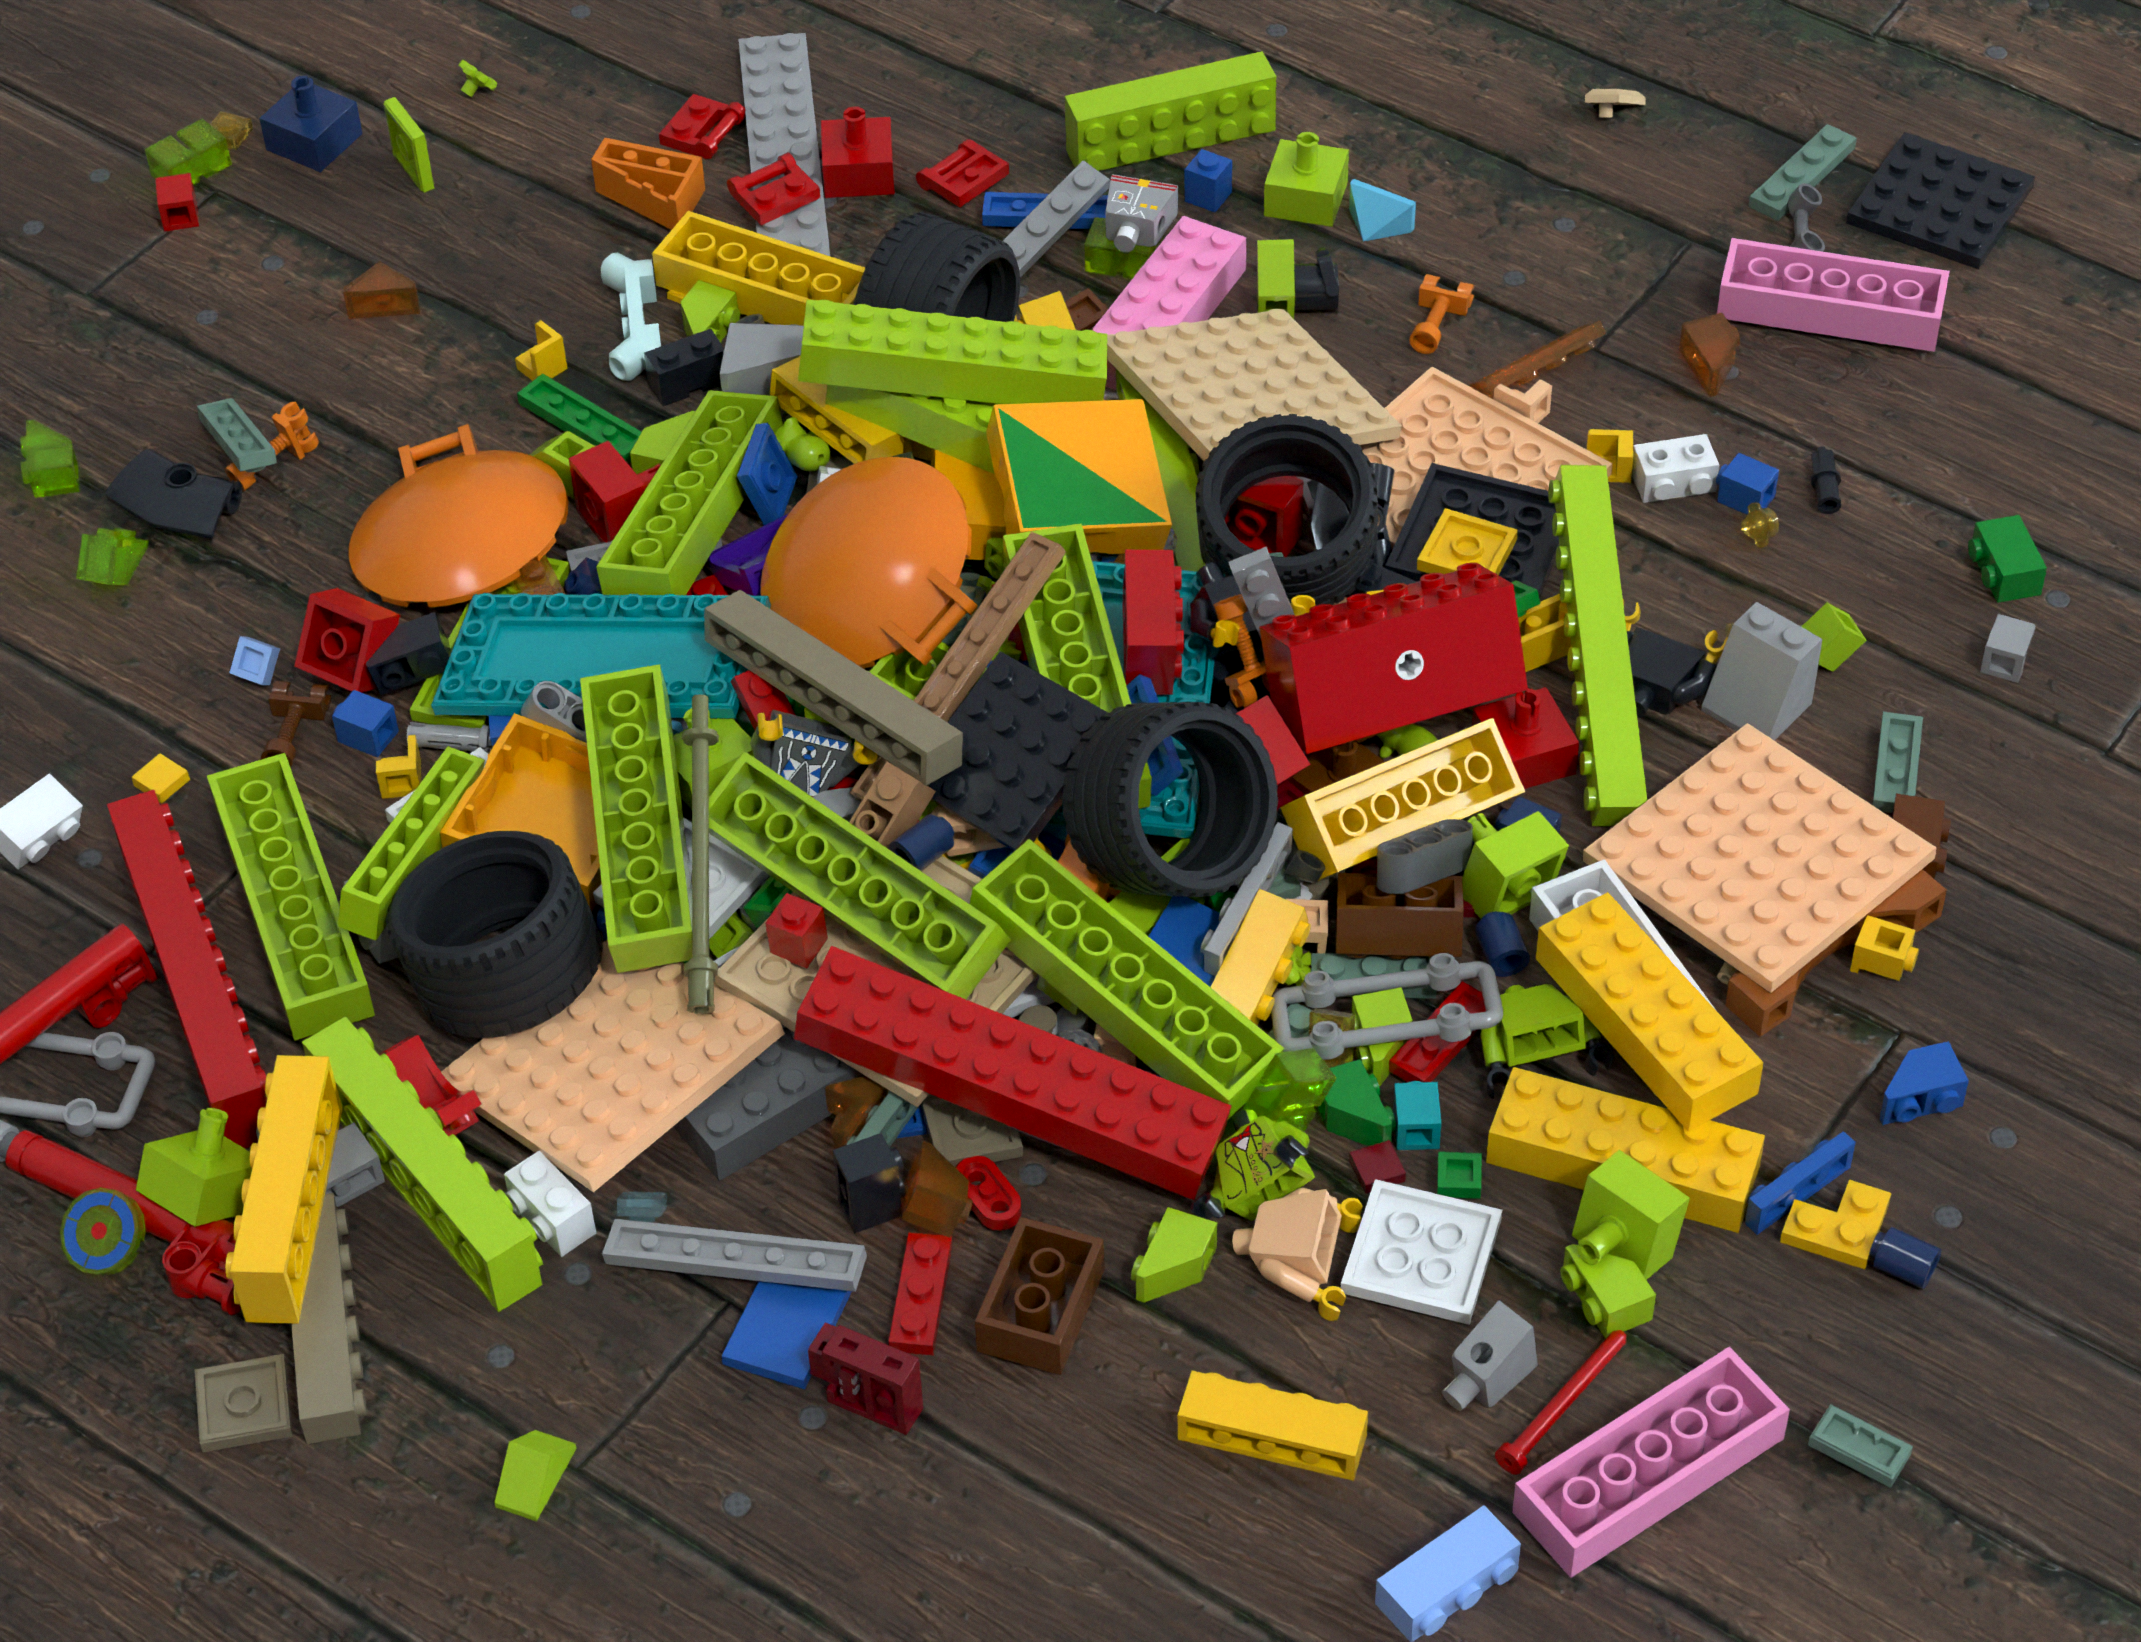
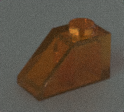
(1709, 349)
(935, 1192)

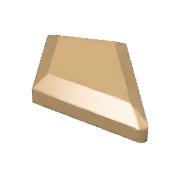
(1608, 97)

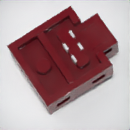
(868, 1377)

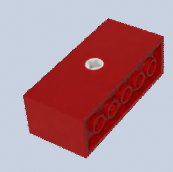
(1394, 656)

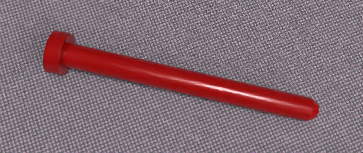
(1513, 1456)

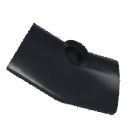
(173, 495)
(1331, 514)

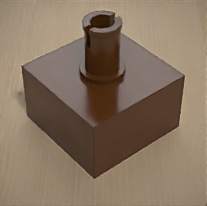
(1334, 765)

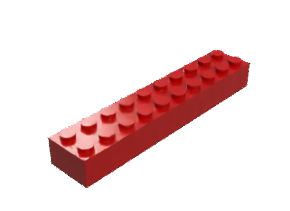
(190, 964)
(1012, 1072)

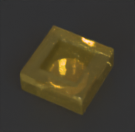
(233, 128)

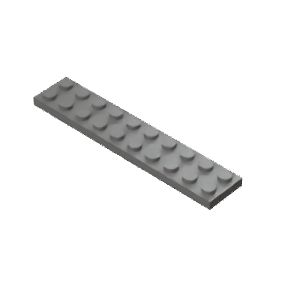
(783, 121)

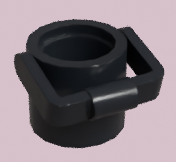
(1317, 283)

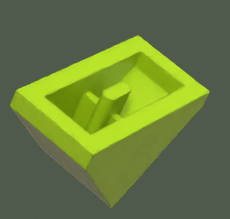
(532, 1472)

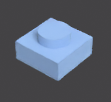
(254, 660)

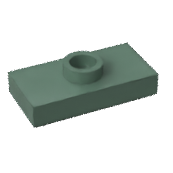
(1860, 1445)

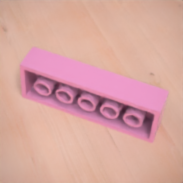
(1178, 282)
(1833, 294)
(1650, 1461)

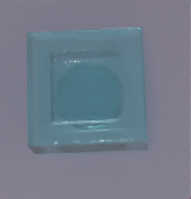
(642, 1205)

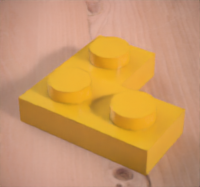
(1839, 1234)

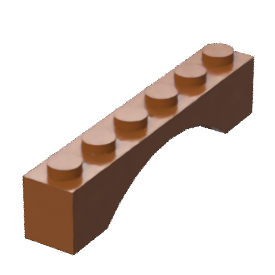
(1911, 906)

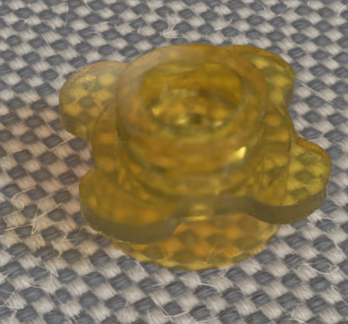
(1760, 524)

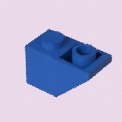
(1925, 1084)

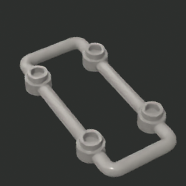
(1441, 974)
(82, 1114)

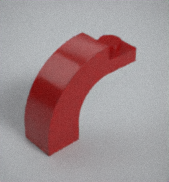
(434, 1090)

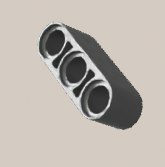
(1424, 856)

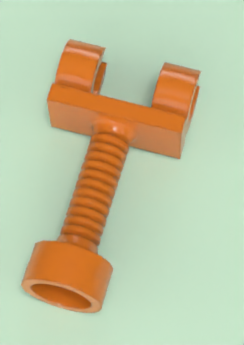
(1426, 334)
(291, 435)
(1241, 689)

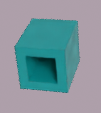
(1417, 1115)

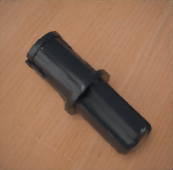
(1825, 481)

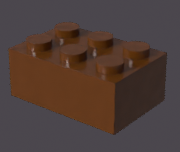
(1398, 924)
(1040, 1295)

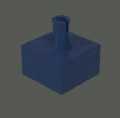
(310, 125)

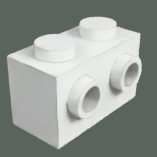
(1674, 468)
(37, 821)
(550, 1203)

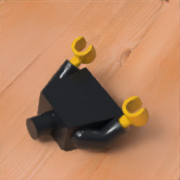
(1222, 635)
(1667, 670)

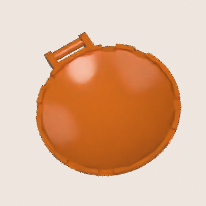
(457, 523)
(873, 561)

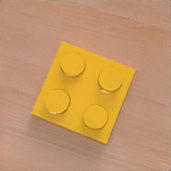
(1464, 540)

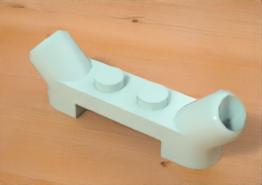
(636, 286)

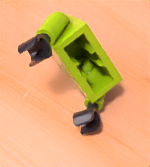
(1538, 1026)
(1255, 1166)

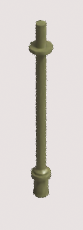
(700, 967)

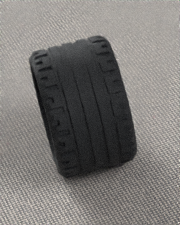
(943, 269)
(1299, 449)
(1234, 808)
(510, 978)

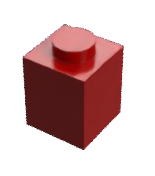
(177, 202)
(796, 930)

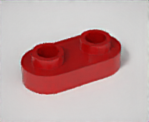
(992, 1194)

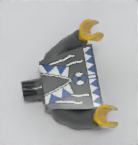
(807, 751)

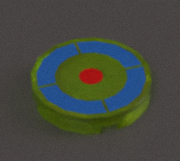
(102, 1231)

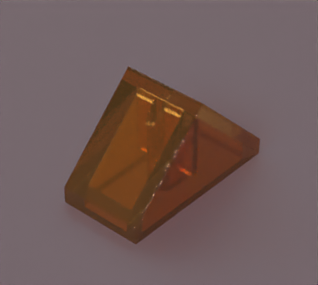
(381, 294)

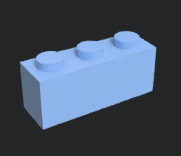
(1448, 1574)

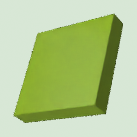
(408, 144)

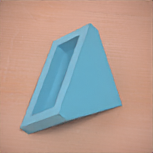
(1380, 212)

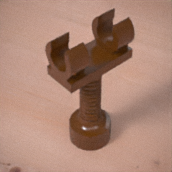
(293, 709)

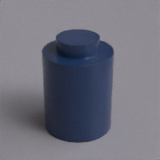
(924, 841)
(1502, 943)
(1905, 1256)

